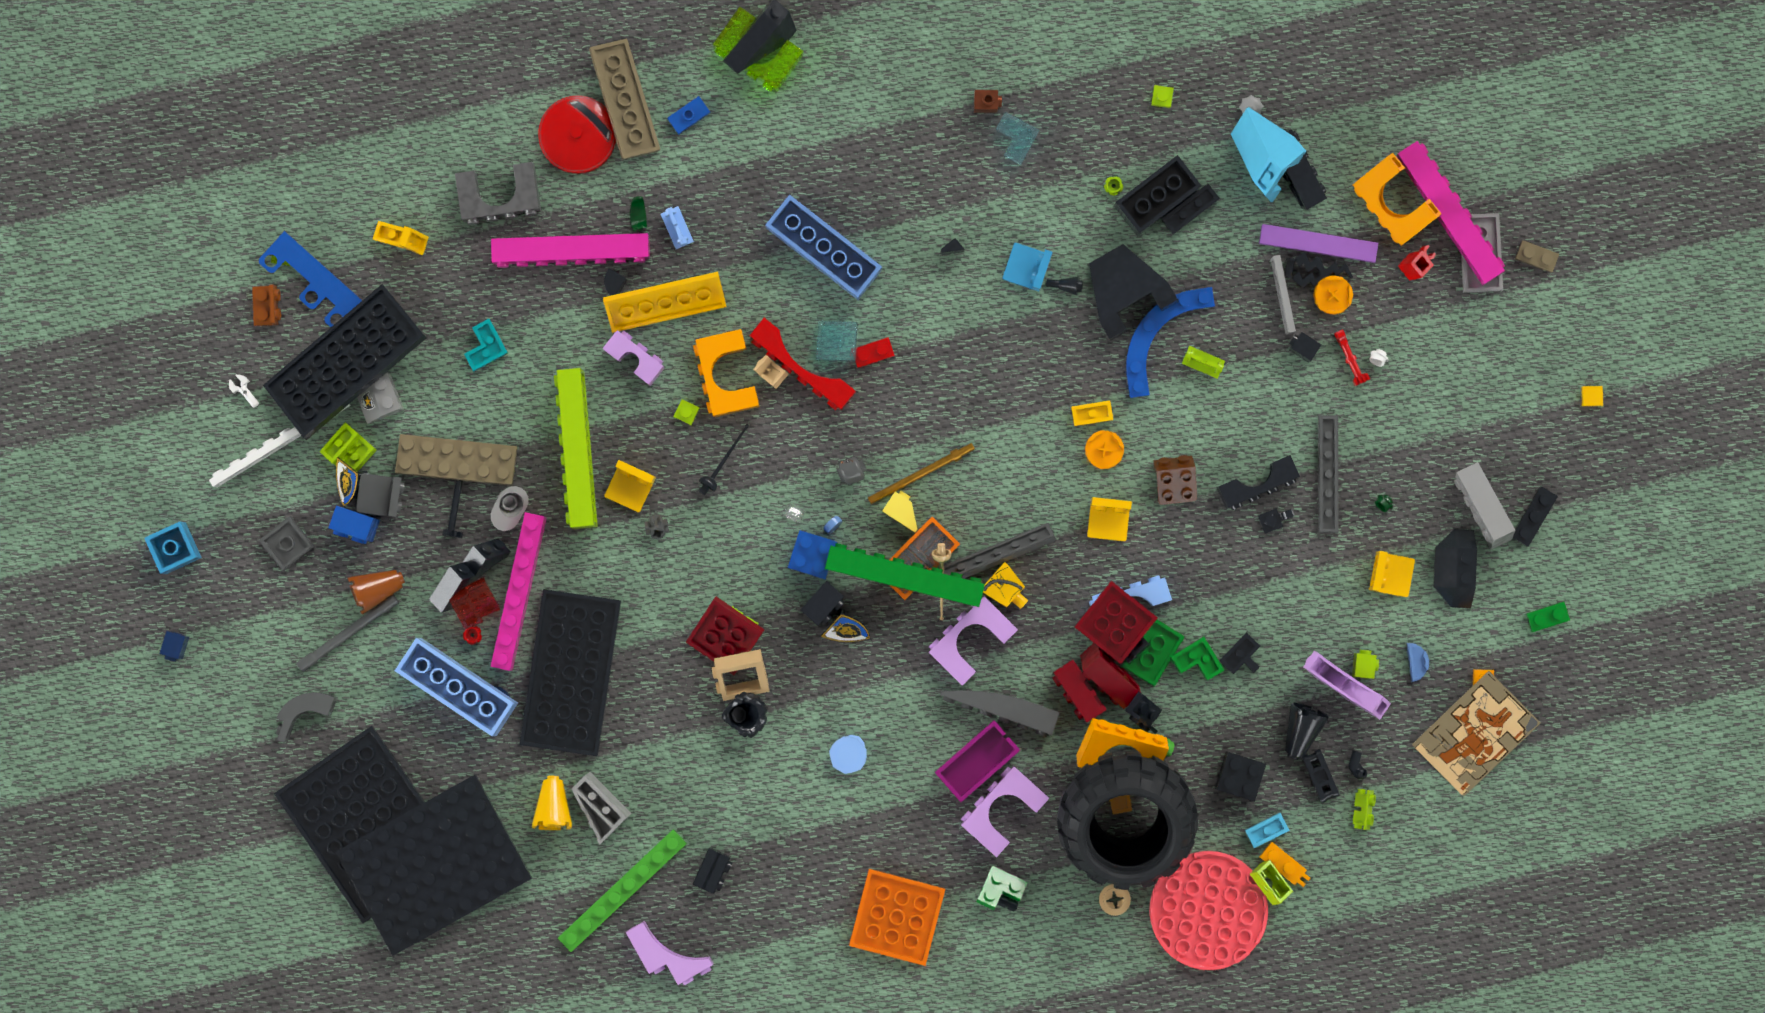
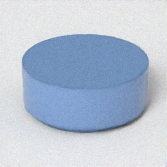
(833, 524)

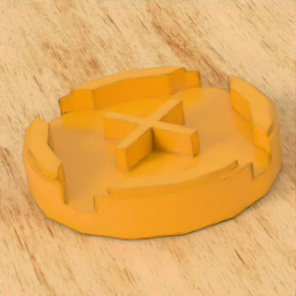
(1333, 295)
(1104, 449)

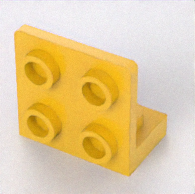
(629, 486)
(1108, 519)
(1392, 574)

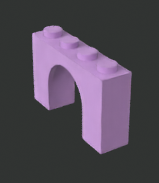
(946, 651)
(978, 822)

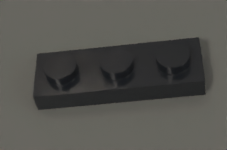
(1190, 209)
(1534, 516)

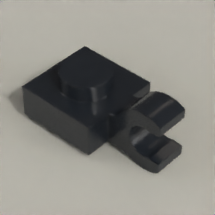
(1272, 520)

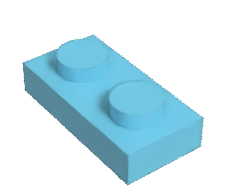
(1267, 830)

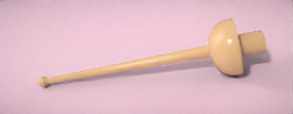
(941, 555)

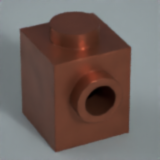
(987, 101)

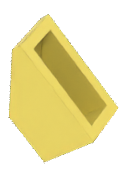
(901, 510)

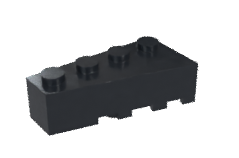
(1303, 181)

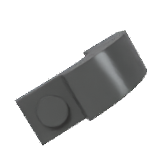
(315, 701)

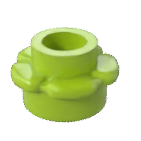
(1118, 185)

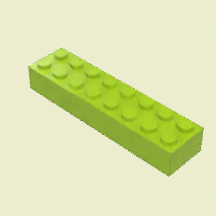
(576, 447)

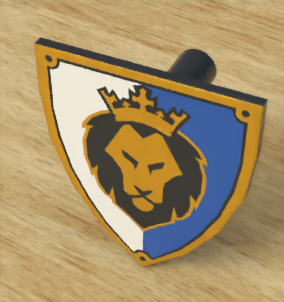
(347, 481)
(846, 629)

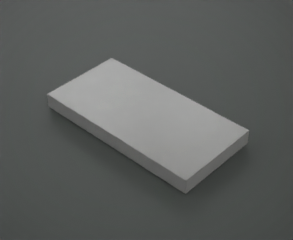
(1491, 231)

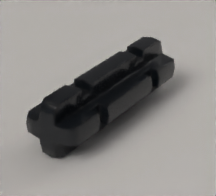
(1005, 902)

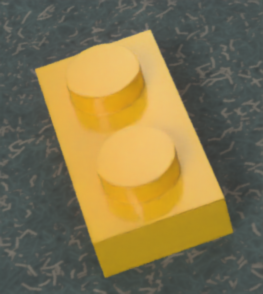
(1092, 413)

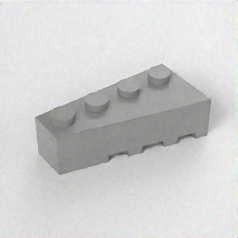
(1485, 506)

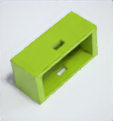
(1280, 889)

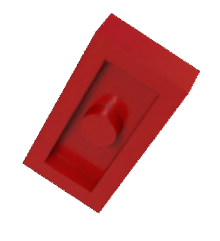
(874, 352)

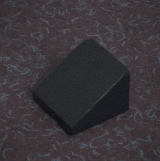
(952, 247)

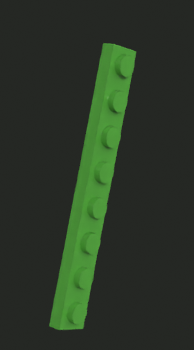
(622, 890)

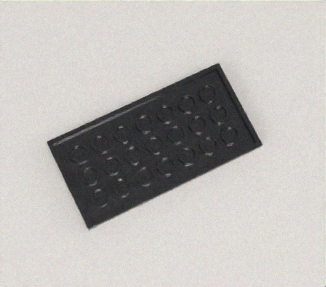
(344, 362)
(570, 672)

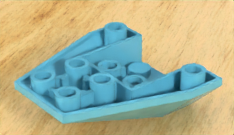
(1265, 151)

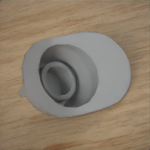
(509, 508)

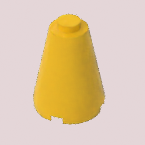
(552, 806)

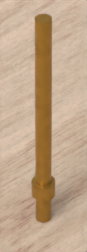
(955, 455)

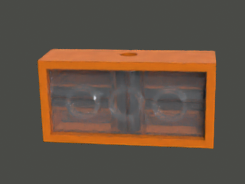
(920, 548)

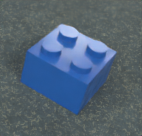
(359, 526)
(811, 554)

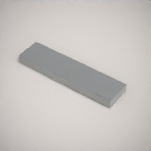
(1282, 293)

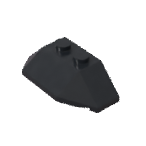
(1456, 568)

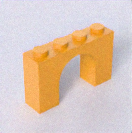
(1371, 189)
(709, 351)
(1105, 735)

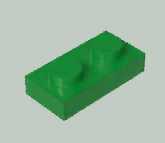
(1547, 616)

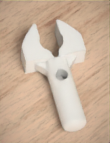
(244, 390)

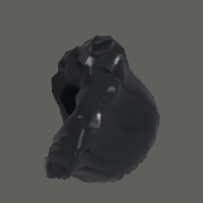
(746, 714)

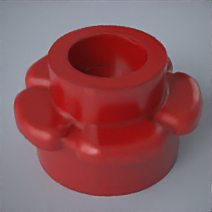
(477, 635)

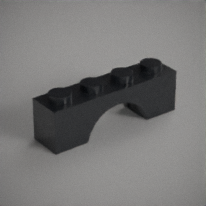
(1280, 473)

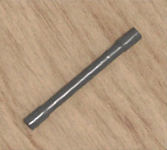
(313, 657)

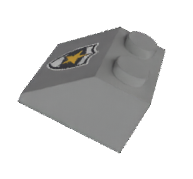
(380, 399)

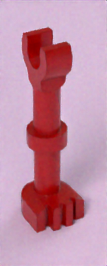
(1351, 359)

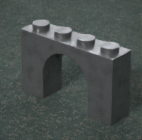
(525, 199)

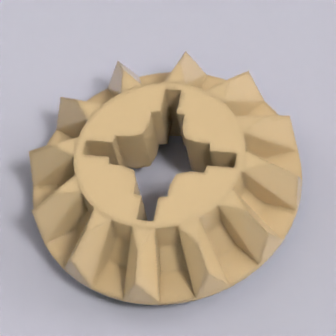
(1109, 907)

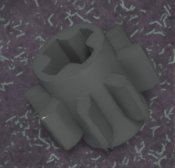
(656, 527)

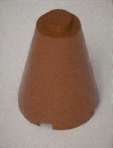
(375, 588)

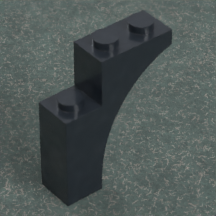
(458, 576)

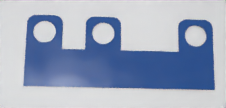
(320, 278)

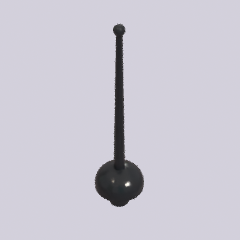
(709, 482)

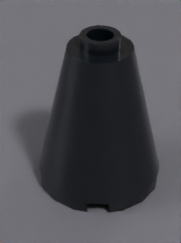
(1303, 729)

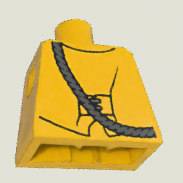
(1005, 587)

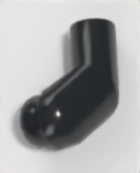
(1355, 766)

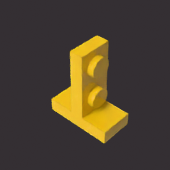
(401, 237)

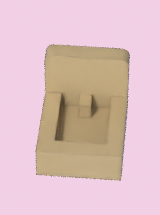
(770, 371)

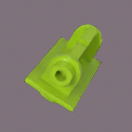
(1203, 362)
(1364, 816)

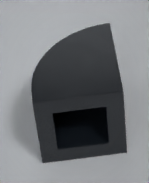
(614, 282)

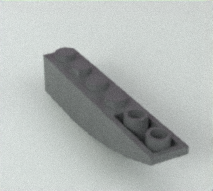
(1007, 708)

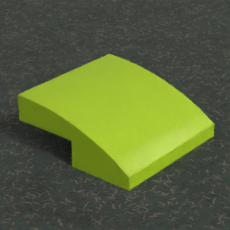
(349, 447)

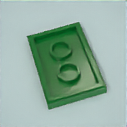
(1154, 659)

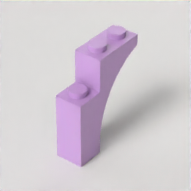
(1346, 685)
(656, 955)

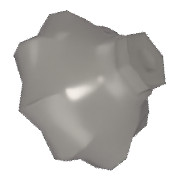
(1251, 102)

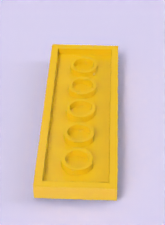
(664, 302)

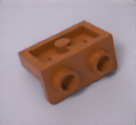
(266, 305)

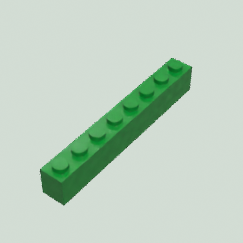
(905, 576)

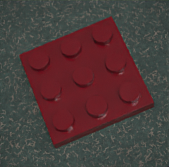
(1115, 622)
(724, 632)

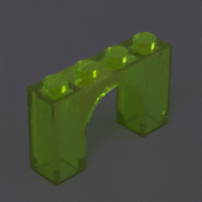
(772, 73)

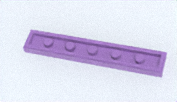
(1318, 243)

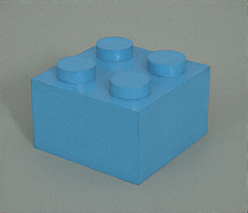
(172, 547)

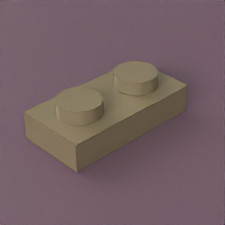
(1537, 256)

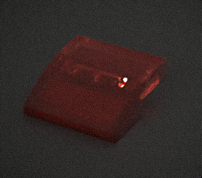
(474, 603)

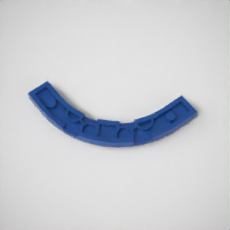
(1147, 330)

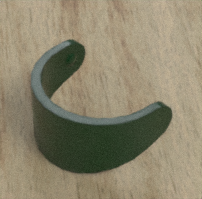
(638, 214)

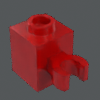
(1417, 263)

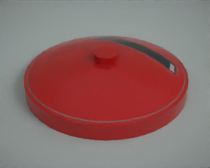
(576, 134)

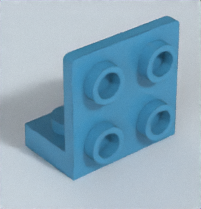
(1027, 266)

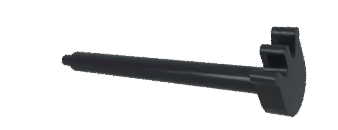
(453, 515)

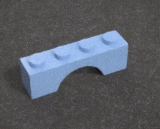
(1153, 592)

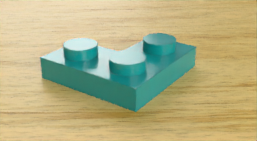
(490, 348)

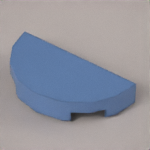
(1417, 660)

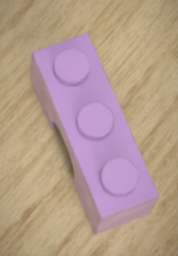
(621, 345)

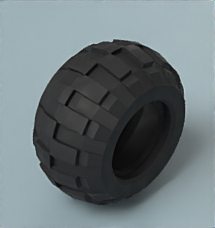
(1133, 859)

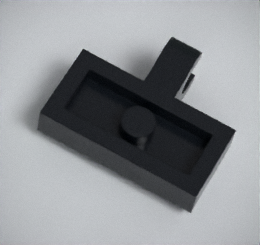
(1241, 654)

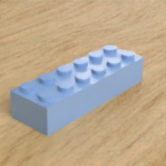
(456, 686)

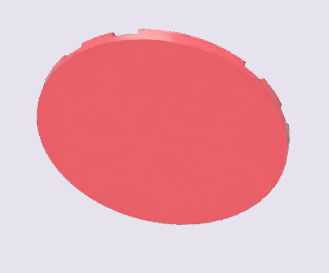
(1208, 911)

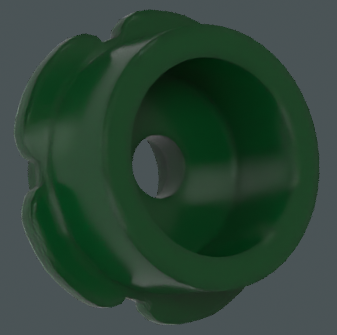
(1384, 503)

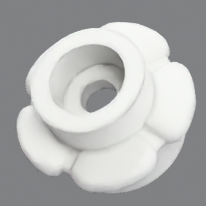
(1378, 357)

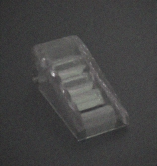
(794, 513)

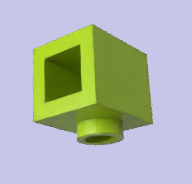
(1365, 664)

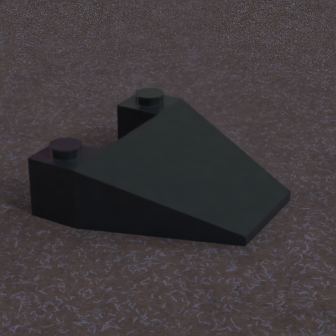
(1120, 282)

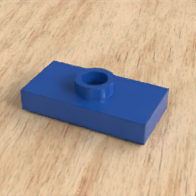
(688, 115)

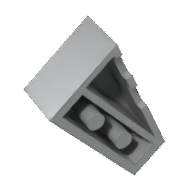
(600, 806)

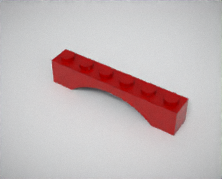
(834, 390)

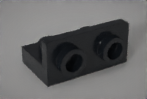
(1143, 712)

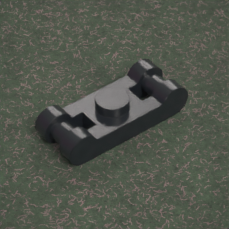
(1320, 776)

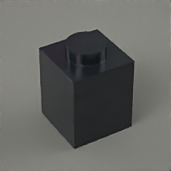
(1304, 346)

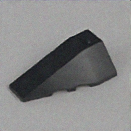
(762, 38)

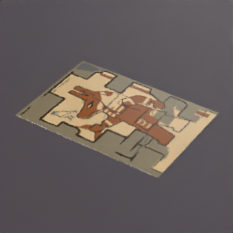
(1476, 733)

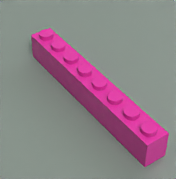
(1453, 217)
(570, 249)
(518, 591)

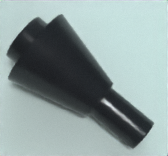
(1071, 285)

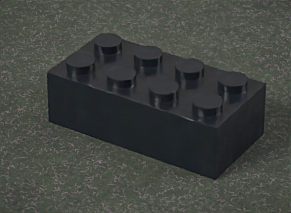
(1157, 195)

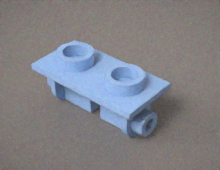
(676, 227)

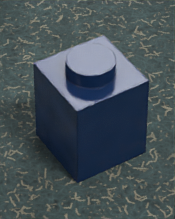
(174, 646)

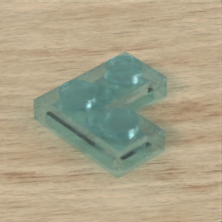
(1021, 135)

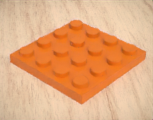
(897, 917)

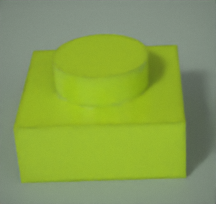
(1162, 96)
(686, 412)

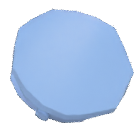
(848, 754)

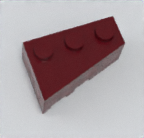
(1108, 676)
(1078, 691)

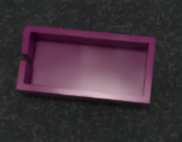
(977, 761)

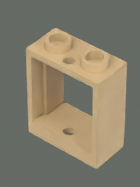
(739, 662)

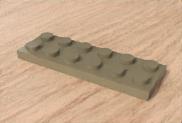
(624, 99)
(456, 459)

